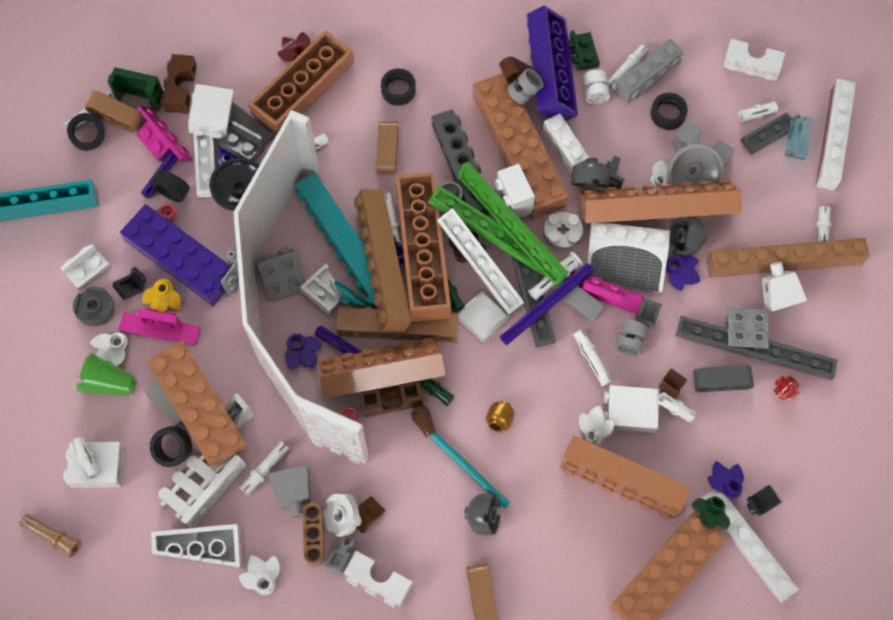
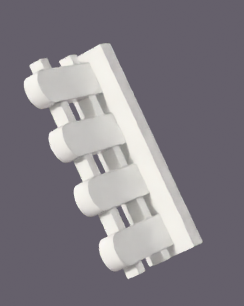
(202, 496)

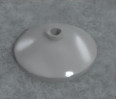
(705, 159)

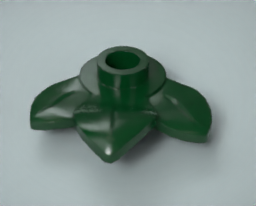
(712, 512)

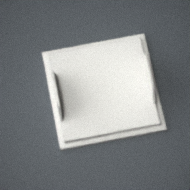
(482, 316)

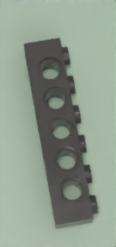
(446, 122)

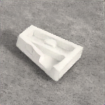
(321, 290)

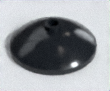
(230, 177)

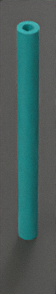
(468, 468)

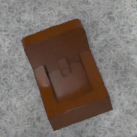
(672, 383)
(369, 511)

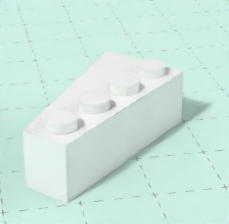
(204, 544)

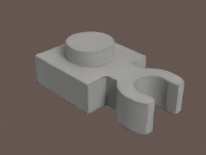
(340, 558)

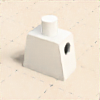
(781, 288)

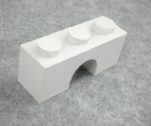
(739, 59)
(559, 134)
(393, 590)

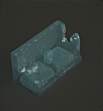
(798, 137)

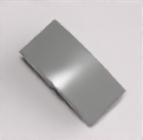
(583, 303)

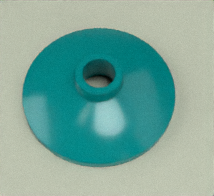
(348, 295)

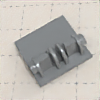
(231, 280)
(747, 327)

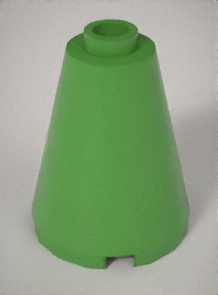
(104, 378)

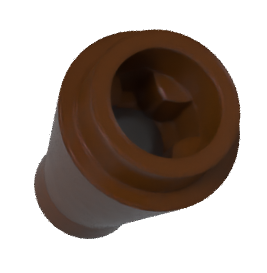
(422, 418)

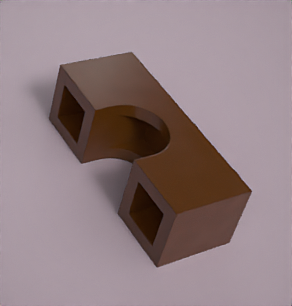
(180, 69)
(379, 402)

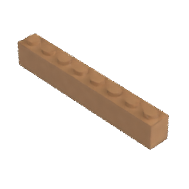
(793, 257)
(382, 261)

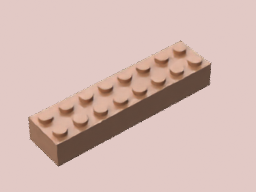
(520, 143)
(660, 202)
(422, 248)

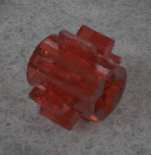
(786, 388)

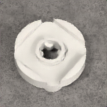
(555, 237)
(350, 514)

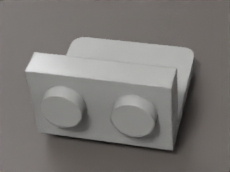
(280, 273)

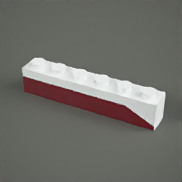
(835, 134)

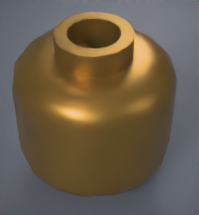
(500, 416)

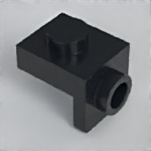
(131, 284)
(763, 501)

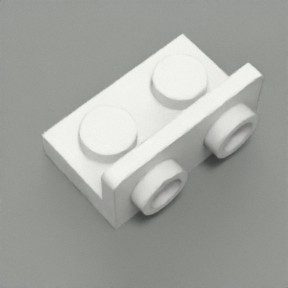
(85, 266)

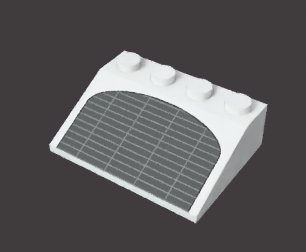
(628, 255)

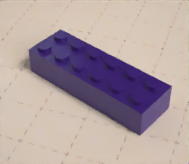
(552, 63)
(177, 253)

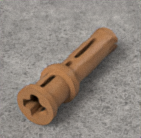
(57, 539)

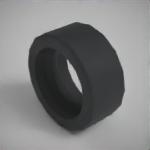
(398, 74)
(669, 98)
(85, 117)
(170, 185)
(157, 451)

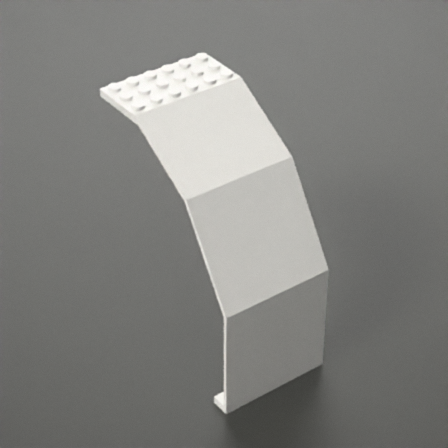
(254, 219)

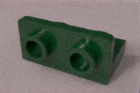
(583, 51)

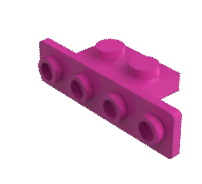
(158, 137)
(611, 293)
(159, 325)

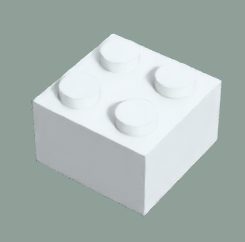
(515, 190)

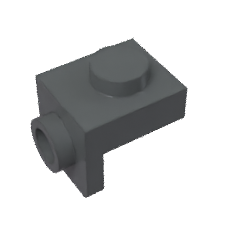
(615, 180)
(648, 312)

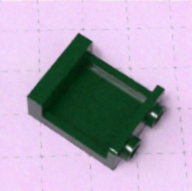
(136, 84)

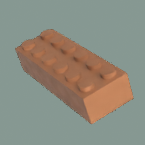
(302, 81)
(380, 367)
(197, 404)
(625, 478)
(668, 571)

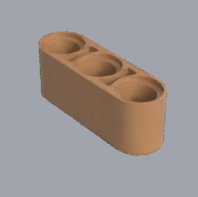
(114, 111)
(387, 147)
(313, 524)
(481, 592)

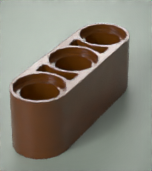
(512, 68)

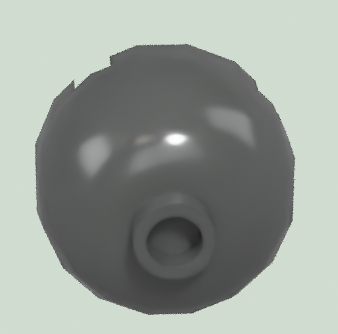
(591, 174)
(687, 236)
(482, 514)

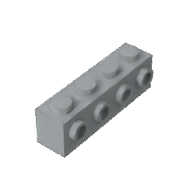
(648, 71)

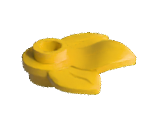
(162, 300)

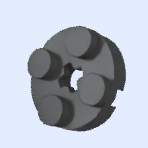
(93, 317)

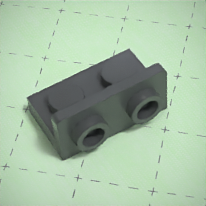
(243, 142)

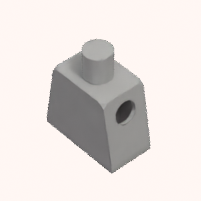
(291, 488)

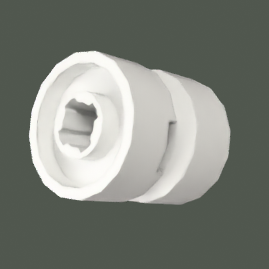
(596, 86)

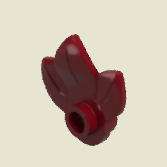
(293, 47)

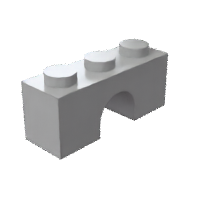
(690, 134)

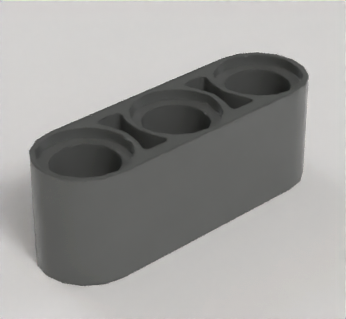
(723, 378)

